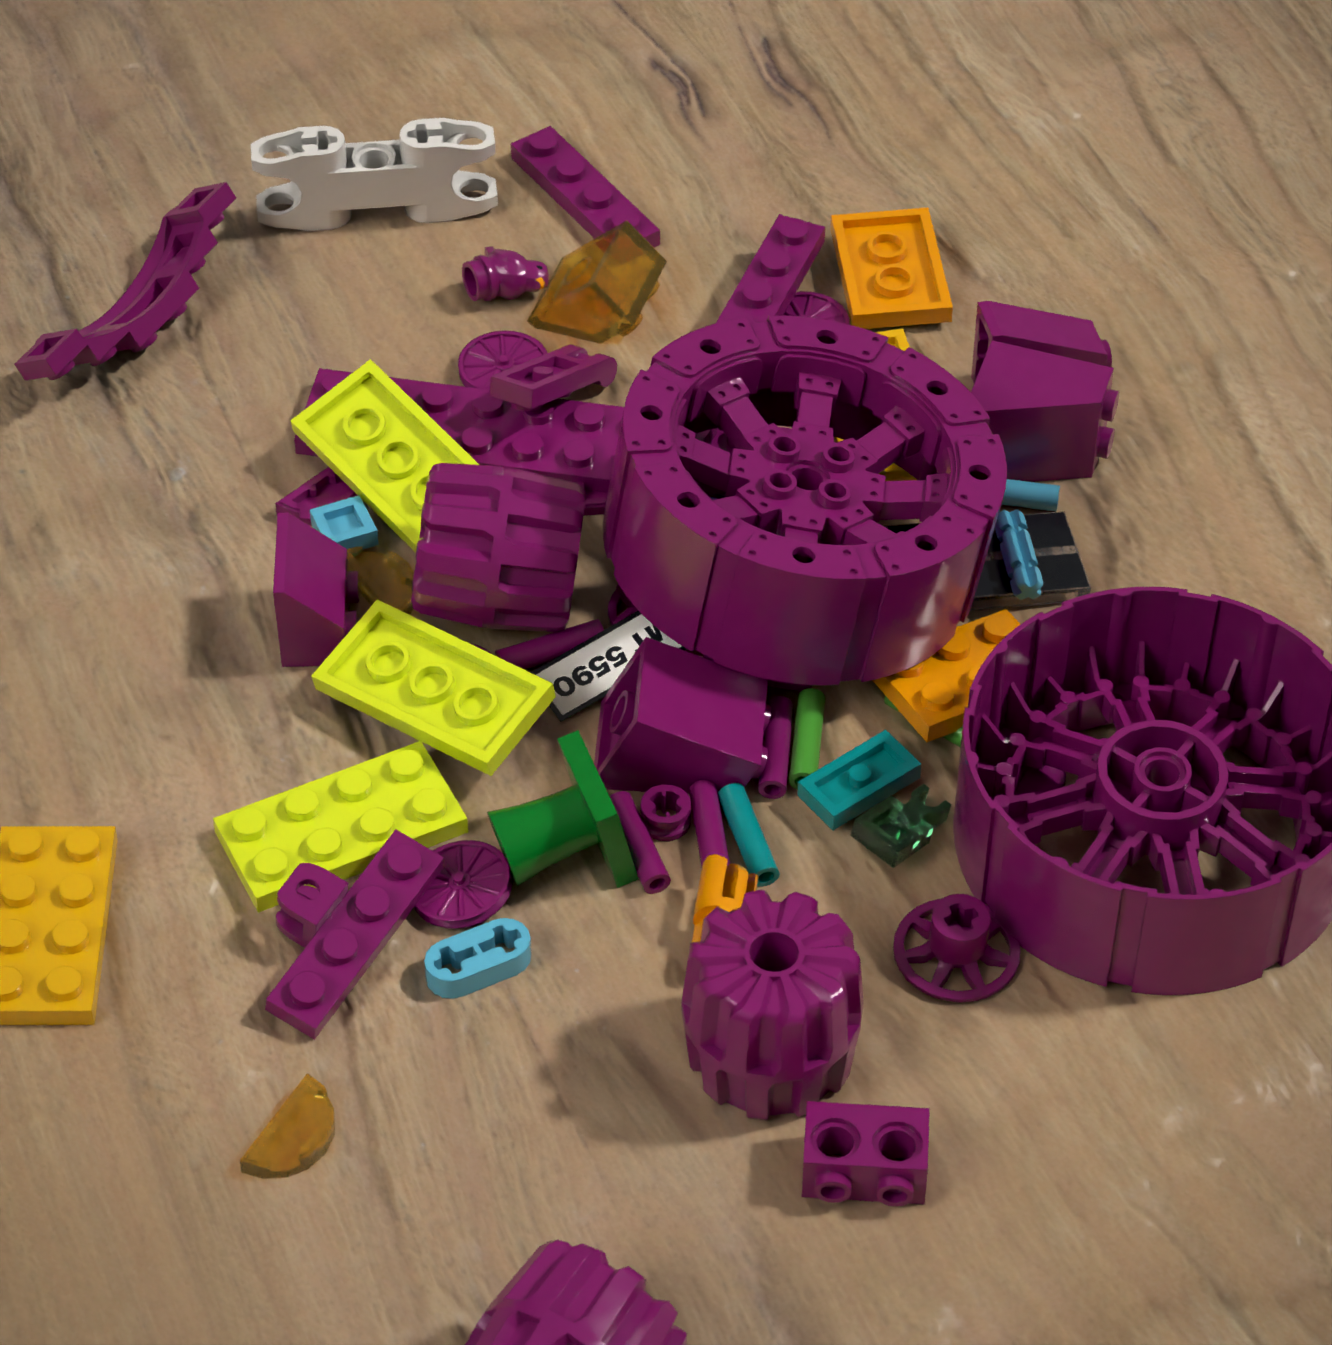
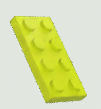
(379, 445)
(434, 687)
(339, 821)

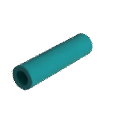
(748, 833)

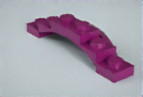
(152, 298)

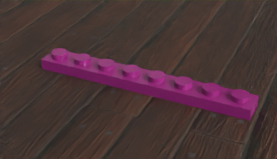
(773, 276)

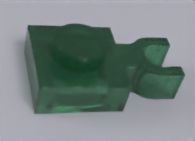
(899, 829)

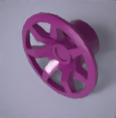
(957, 940)

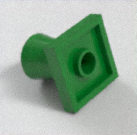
(565, 822)

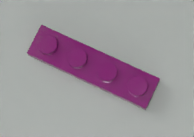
(578, 185)

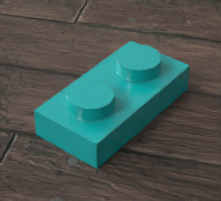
(859, 779)

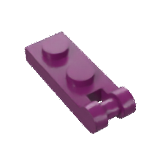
(552, 377)

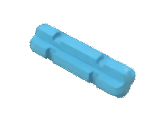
(1019, 554)

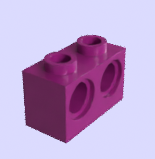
(866, 1141)

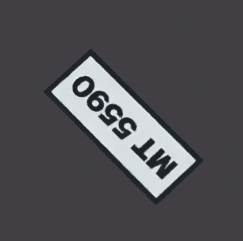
(593, 666)

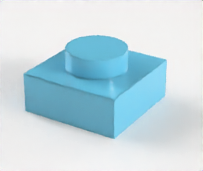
(346, 523)

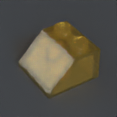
(600, 287)

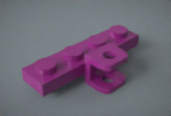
(343, 927)

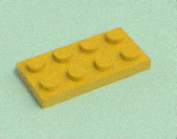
(53, 921)

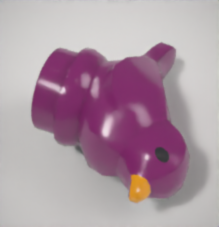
(502, 275)

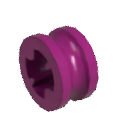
(663, 798)

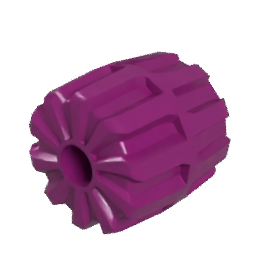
(498, 547)
(772, 1004)
(576, 1299)

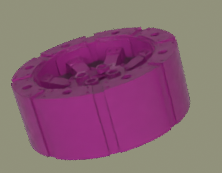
(793, 564)
(1182, 688)

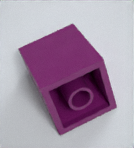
(1047, 411)
(680, 722)

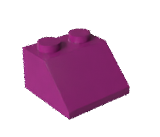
(311, 593)

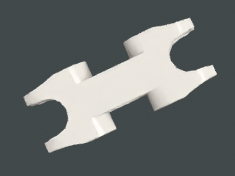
(340, 176)

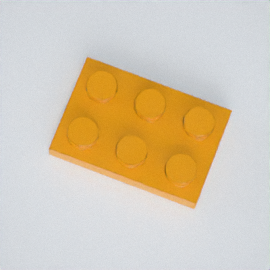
(891, 268)
(938, 688)

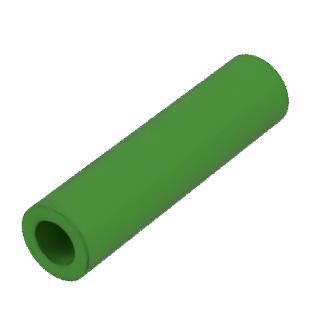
(807, 735)

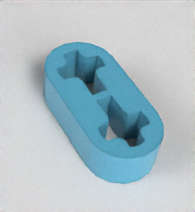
(477, 958)

